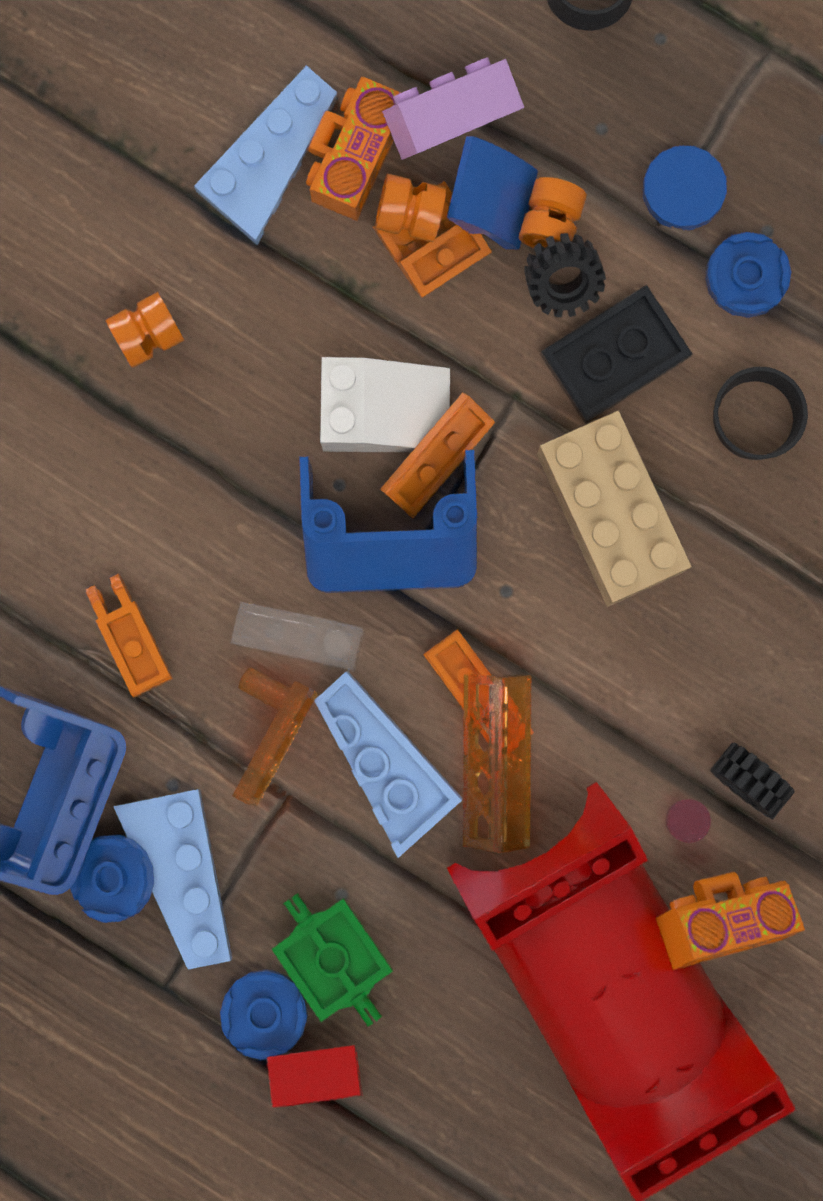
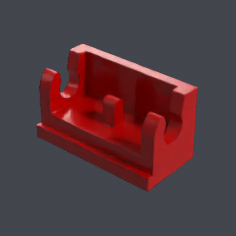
(314, 1076)

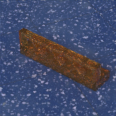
(504, 762)

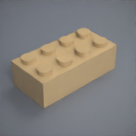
(613, 508)

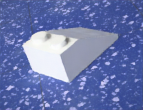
(379, 404)

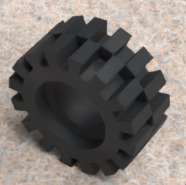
(558, 256)
(752, 780)

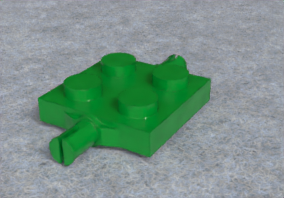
(332, 959)

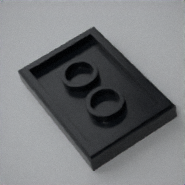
(616, 354)

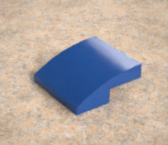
(491, 192)

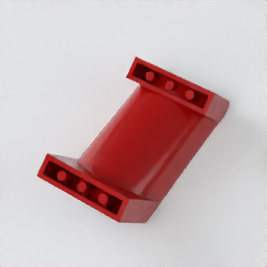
(640, 1043)

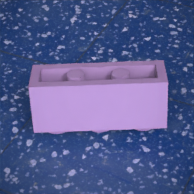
(452, 106)

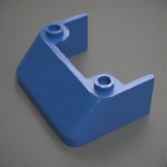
(390, 558)
(63, 798)

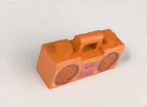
(359, 153)
(746, 921)

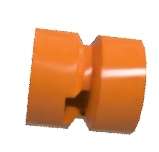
(410, 207)
(555, 208)
(144, 330)

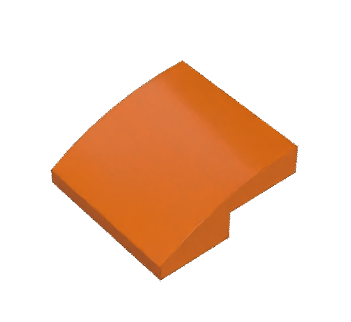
(436, 262)

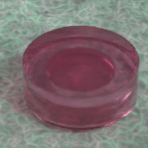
(688, 820)

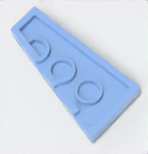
(258, 167)
(394, 774)
(185, 876)

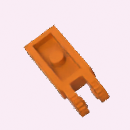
(129, 640)

